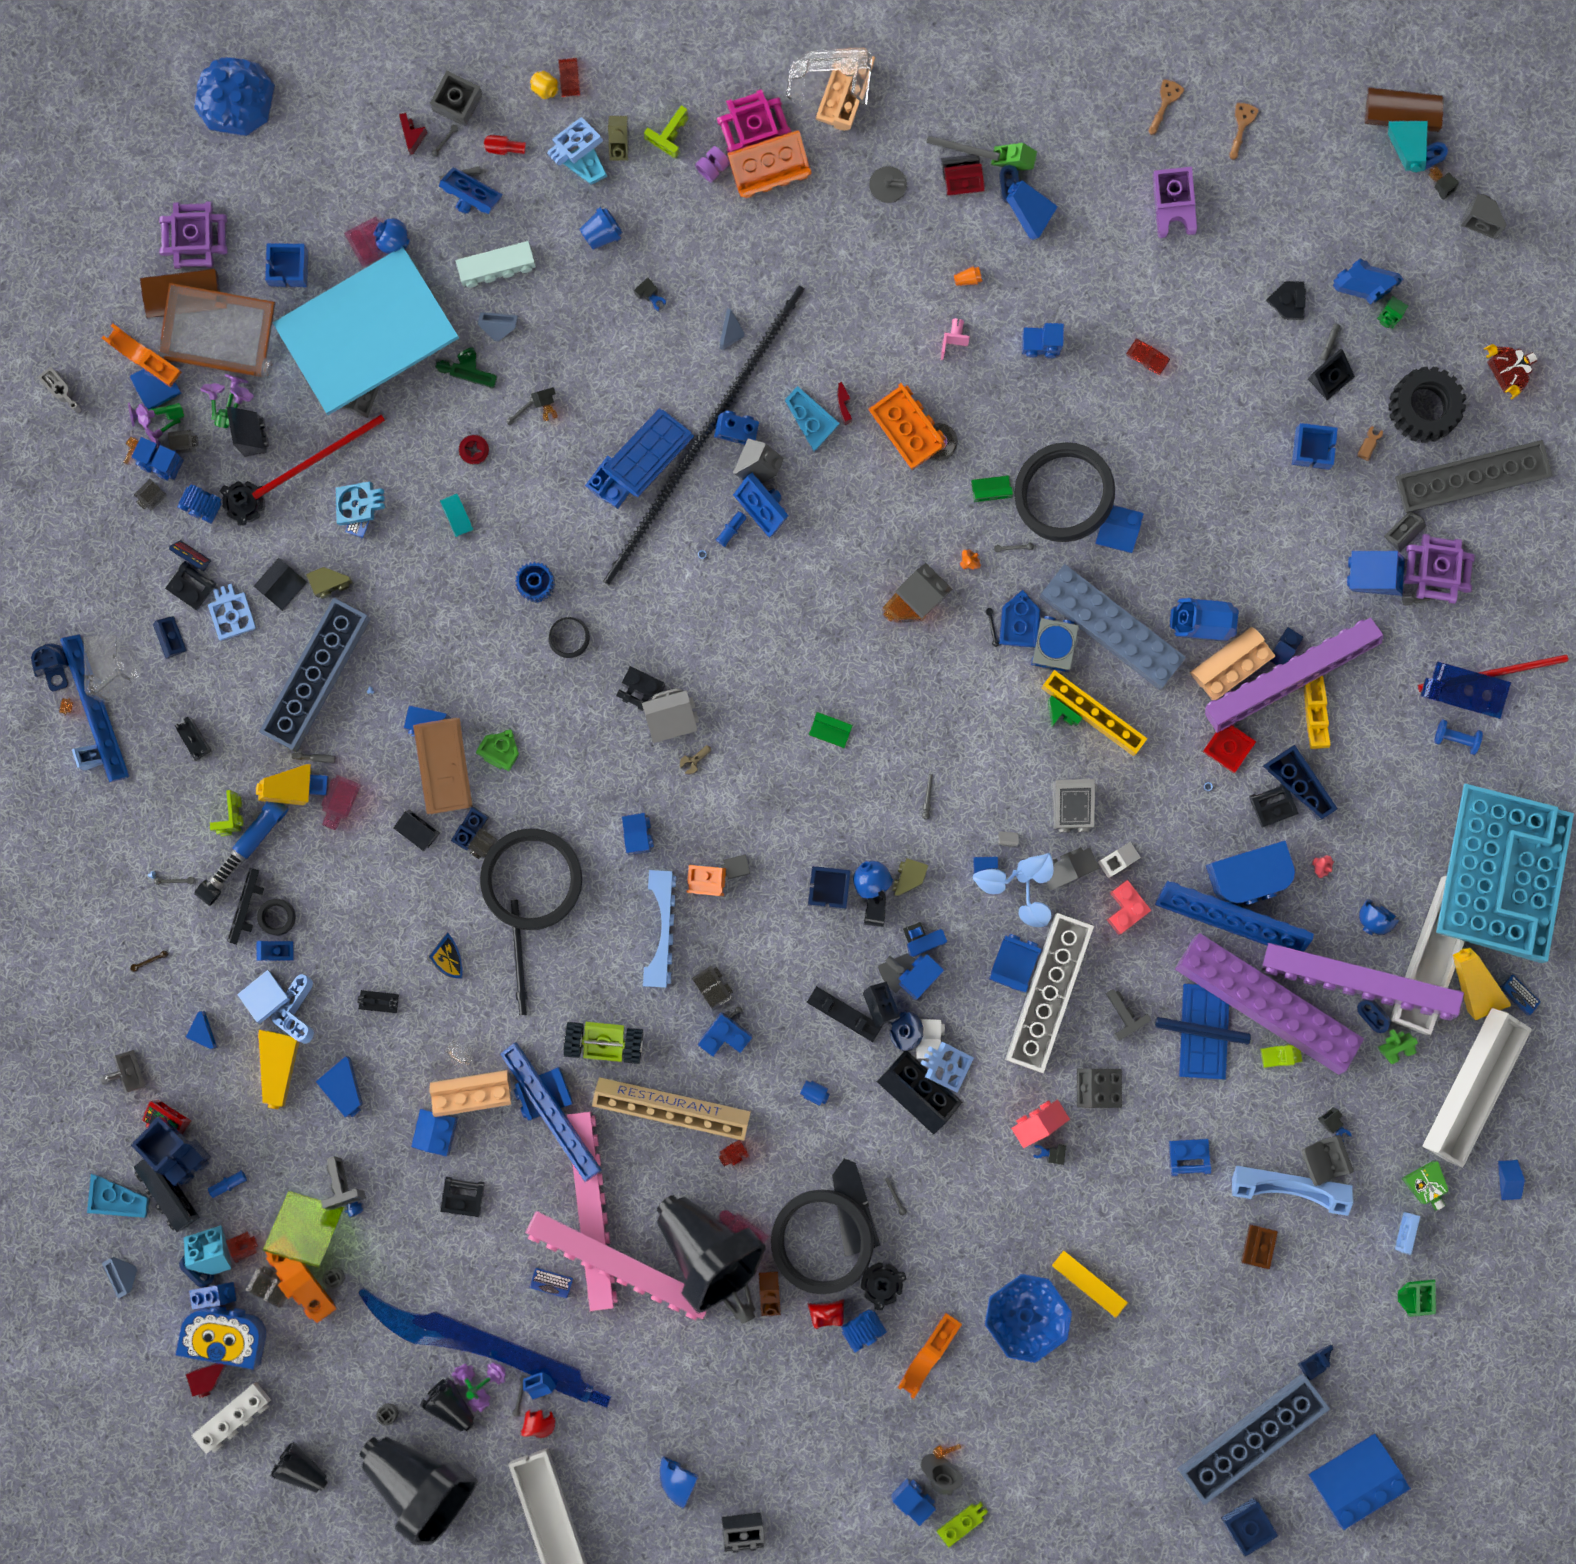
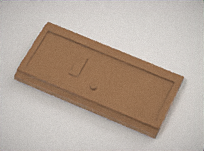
(442, 765)

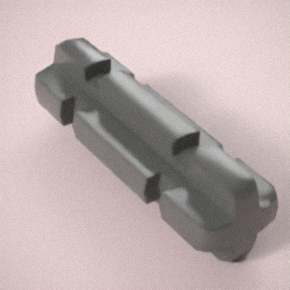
(1410, 599)

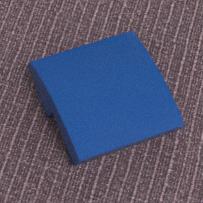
(152, 390)

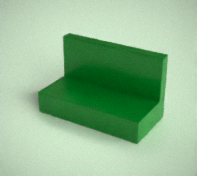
(991, 488)
(830, 730)

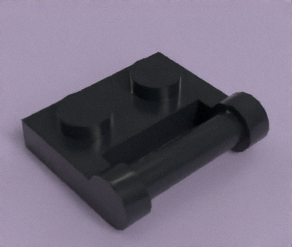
(186, 591)
(1276, 811)
(460, 1203)

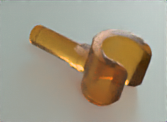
(132, 443)
(939, 1451)

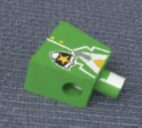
(1427, 1184)

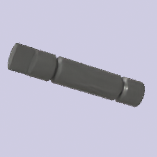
(1330, 342)

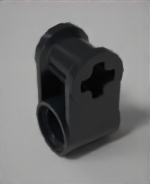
(875, 912)

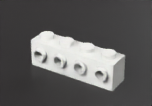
(234, 1415)

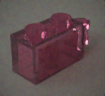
(339, 800)
(738, 1223)

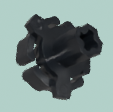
(232, 496)
(885, 1276)

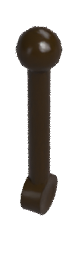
(134, 967)

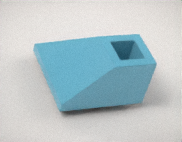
(207, 1251)

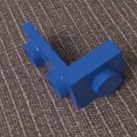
(212, 1295)

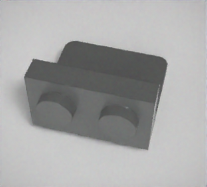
(1327, 1159)

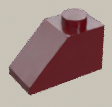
(205, 1379)

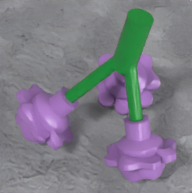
(478, 1399)

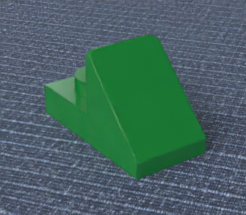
(1057, 709)

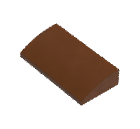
(1396, 105)
(155, 288)

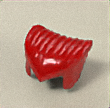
(827, 1313)
(536, 1425)

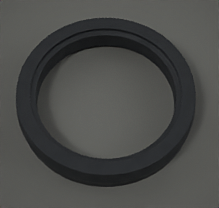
(1052, 452)
(530, 835)
(788, 1270)

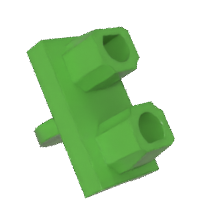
(1396, 1043)

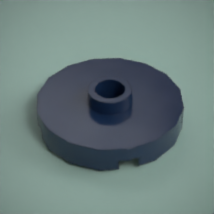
(907, 1031)

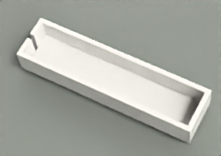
(1430, 964)
(1477, 1087)
(546, 1509)

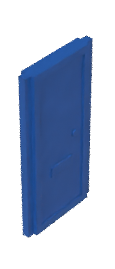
(648, 452)
(1202, 1055)

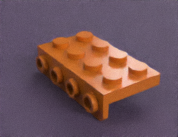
(769, 164)
(908, 426)

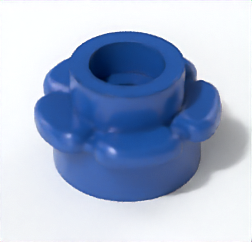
(354, 1209)

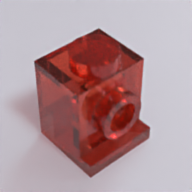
(733, 1153)
(236, 1243)

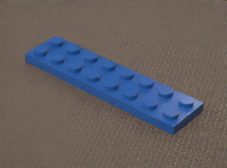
(1232, 917)

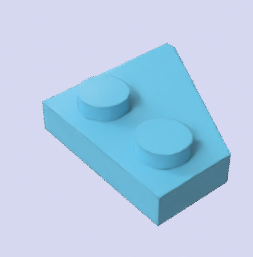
(588, 167)

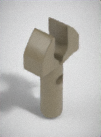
(695, 759)

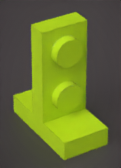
(669, 133)
(1280, 1055)

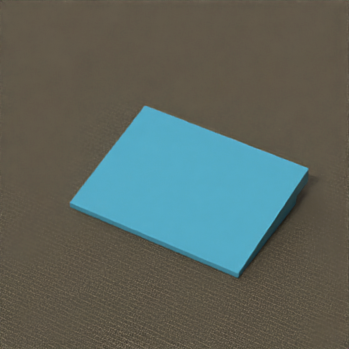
(365, 330)
(1496, 863)

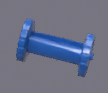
(1472, 741)

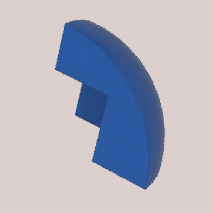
(676, 1481)

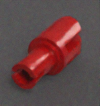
(501, 145)

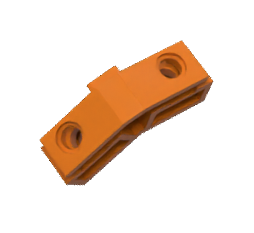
(302, 1286)

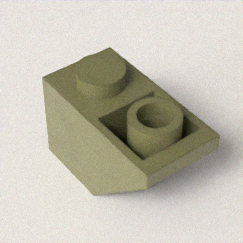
(618, 137)
(325, 581)
(911, 876)

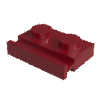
(964, 179)

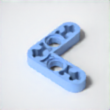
(289, 1010)

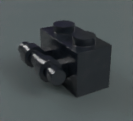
(641, 683)
(743, 1532)

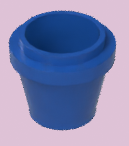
(601, 229)

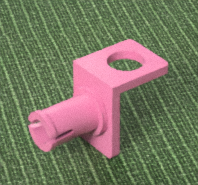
(955, 336)

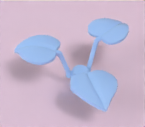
(1036, 867)

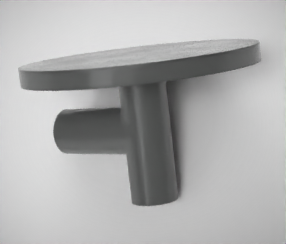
(887, 184)

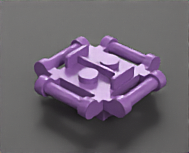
(192, 234)
(1439, 567)

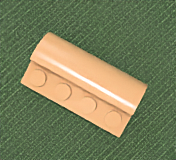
(838, 104)
(1232, 663)
(470, 1093)

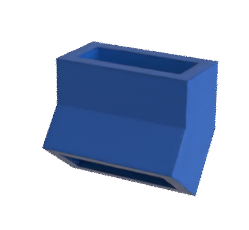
(538, 1385)

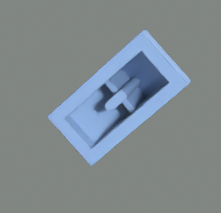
(87, 757)

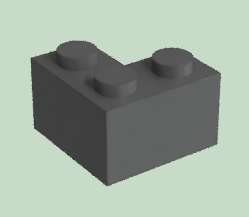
(1072, 867)

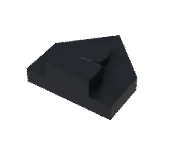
(1289, 300)

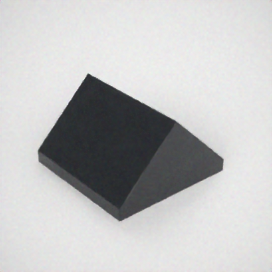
(1332, 375)
(280, 584)

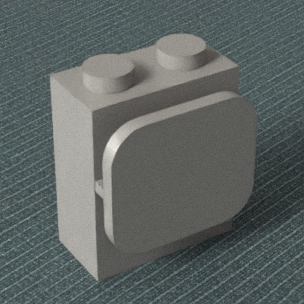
(670, 715)

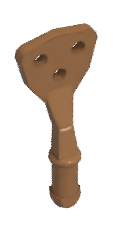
(1166, 100)
(1242, 123)

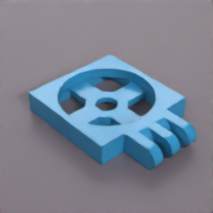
(371, 502)

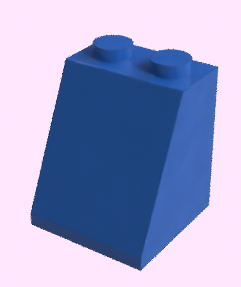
(1376, 572)

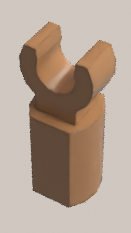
(1369, 444)

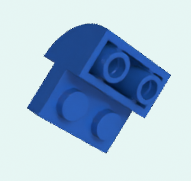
(607, 488)

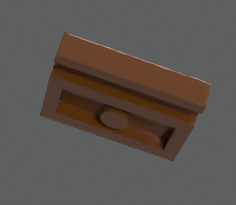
(1259, 1246)

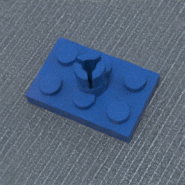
(469, 192)
(761, 504)

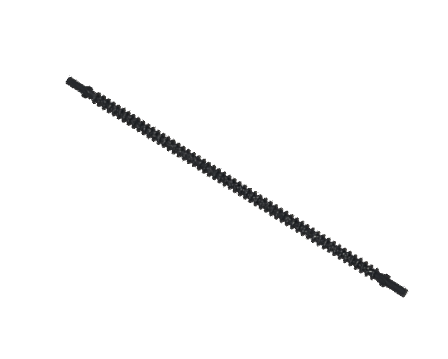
(789, 306)

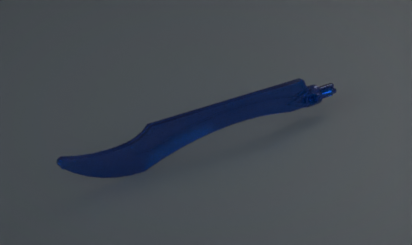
(446, 1332)

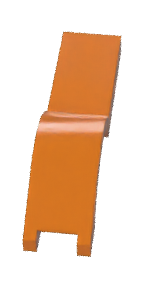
(142, 356)
(929, 1354)

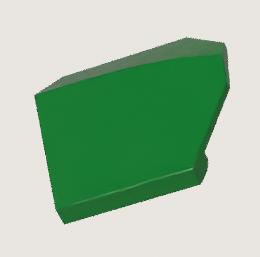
(1418, 1298)

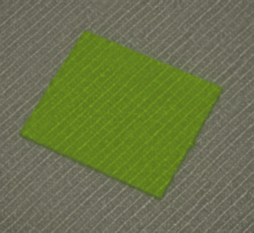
(302, 1229)

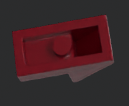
(412, 136)

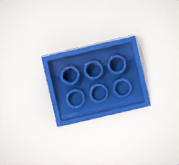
(1359, 1482)

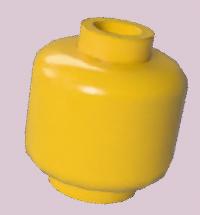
(544, 84)

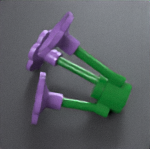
(240, 393)
(172, 412)

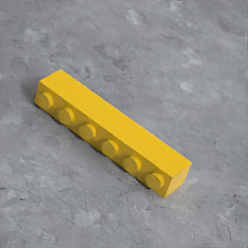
(1094, 713)

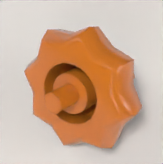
(970, 560)

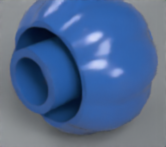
(391, 235)

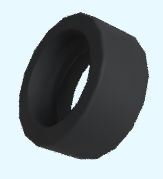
(262, 921)

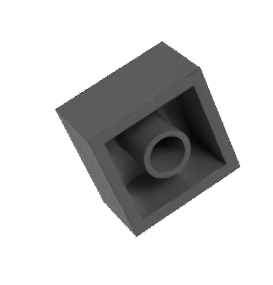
(456, 98)

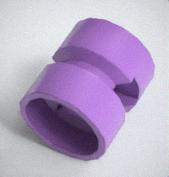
(712, 164)

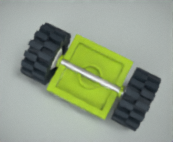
(603, 1042)

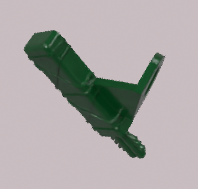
(467, 369)

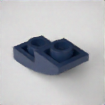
(467, 830)

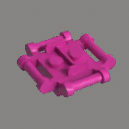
(752, 121)

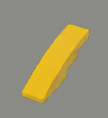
(1317, 714)
(1089, 1284)

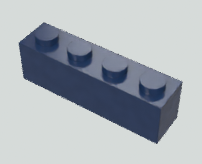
(1300, 780)

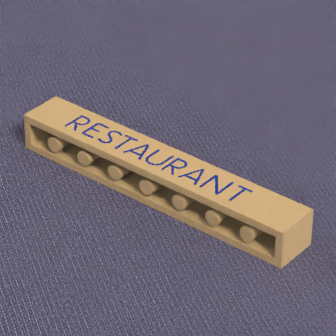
(671, 1108)

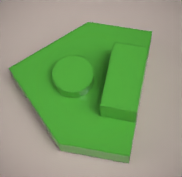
(499, 750)

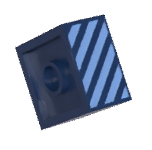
(1249, 1527)

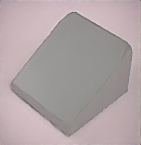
(1007, 839)

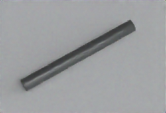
(963, 148)

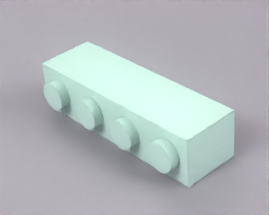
(495, 264)

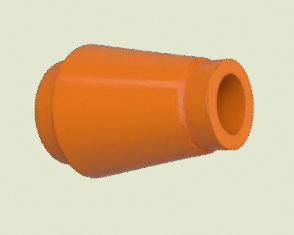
(968, 277)

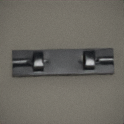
(238, 922)
(843, 1013)

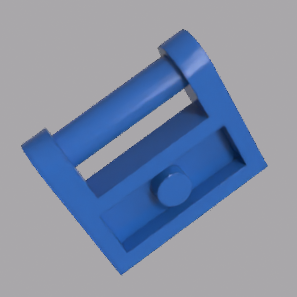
(1188, 1151)

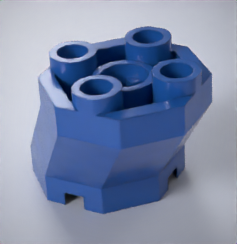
(1366, 281)
(1204, 619)

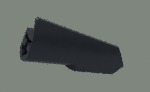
(848, 1182)

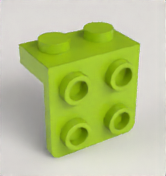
(235, 821)

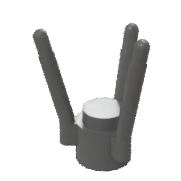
(744, 1312)

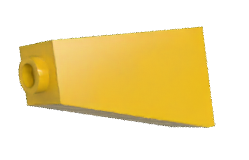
(1478, 985)
(276, 1066)

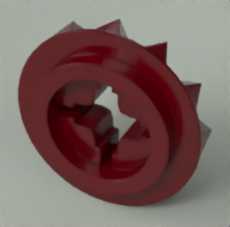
(469, 442)

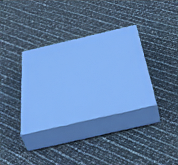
(263, 997)
(1407, 1233)

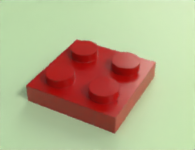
(1229, 747)

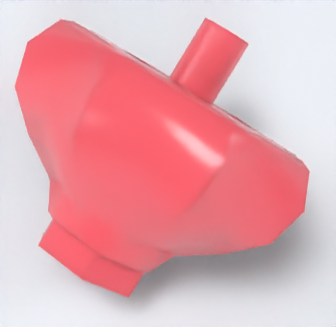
(1323, 866)

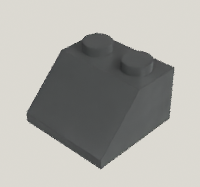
(1484, 217)
(759, 460)
(924, 590)

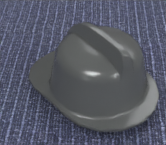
(942, 1474)

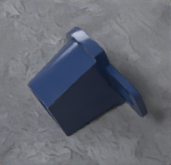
(50, 661)

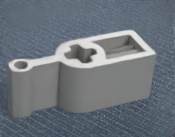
(55, 388)

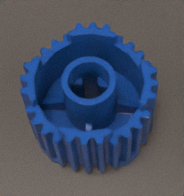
(200, 503)
(537, 592)
(863, 1330)

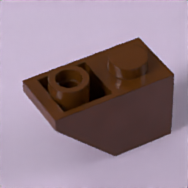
(769, 1293)

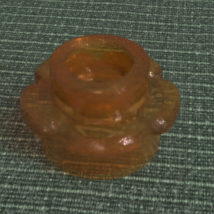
(66, 706)

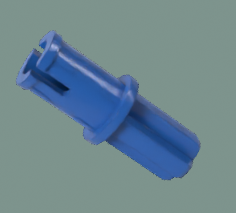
(731, 529)
(227, 1184)

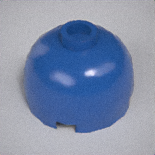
(871, 878)
(1376, 919)

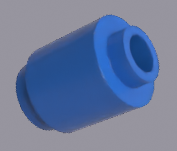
(815, 1093)

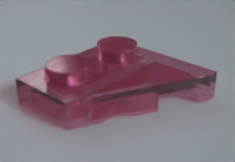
(364, 242)

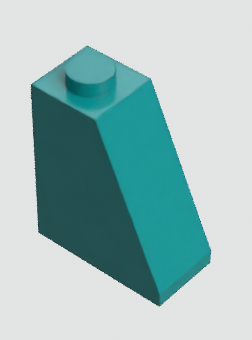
(1410, 143)

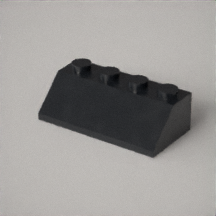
(920, 1096)
(169, 1198)

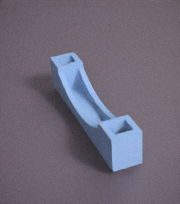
(657, 972)
(1331, 1195)

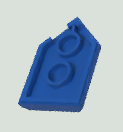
(1019, 622)

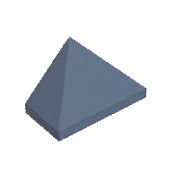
(497, 325)
(731, 330)
(120, 1275)

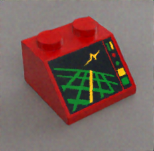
(158, 1108)

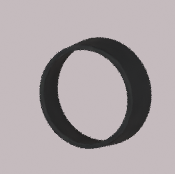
(579, 651)

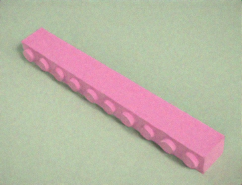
(591, 1214)
(610, 1262)

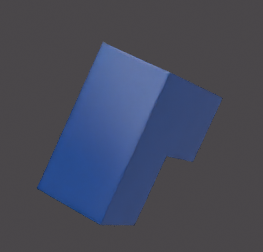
(984, 863)

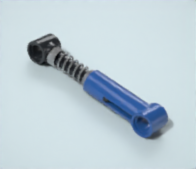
(271, 814)

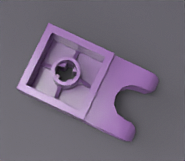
(1174, 206)

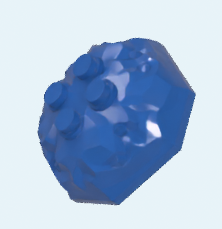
(234, 96)
(1028, 1318)

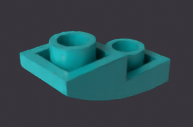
(456, 515)

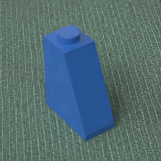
(1030, 208)
(342, 1087)

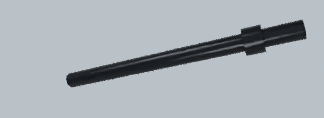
(521, 995)

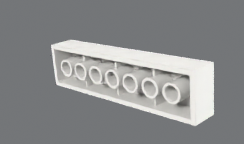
(1049, 993)

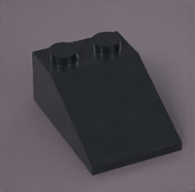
(247, 431)

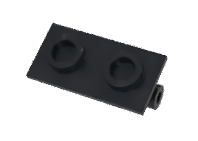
(378, 1001)

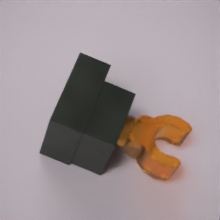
(1444, 184)
(544, 398)

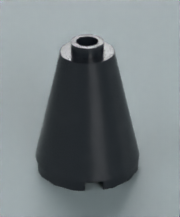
(448, 1405)
(299, 1470)

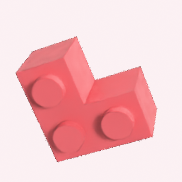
(1131, 905)
(1040, 1123)

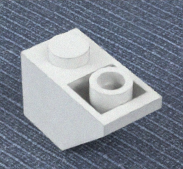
(1119, 859)

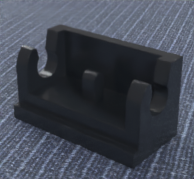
(193, 738)
(416, 830)
(881, 1004)

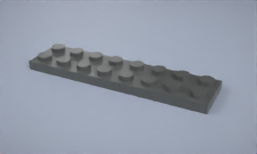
(1473, 476)

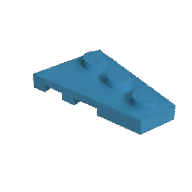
(811, 418)
(113, 1199)

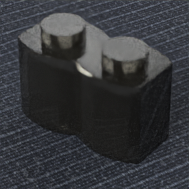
(712, 987)
(266, 1286)

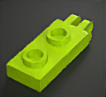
(961, 1524)

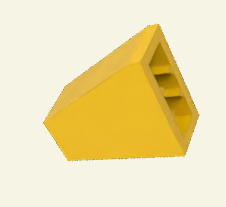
(286, 787)

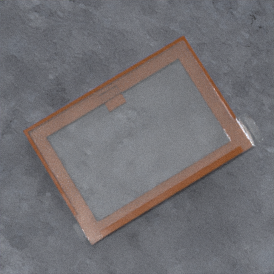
(216, 330)

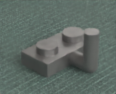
(127, 1071)

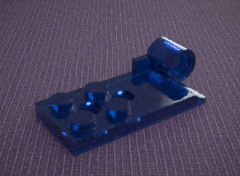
(1449, 684)

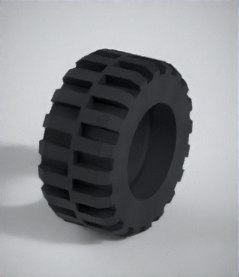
(1440, 384)

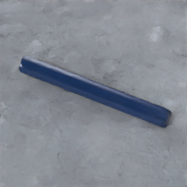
(1202, 1030)

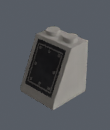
(1073, 804)

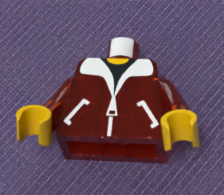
(1510, 368)

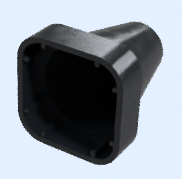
(708, 1252)
(417, 1488)

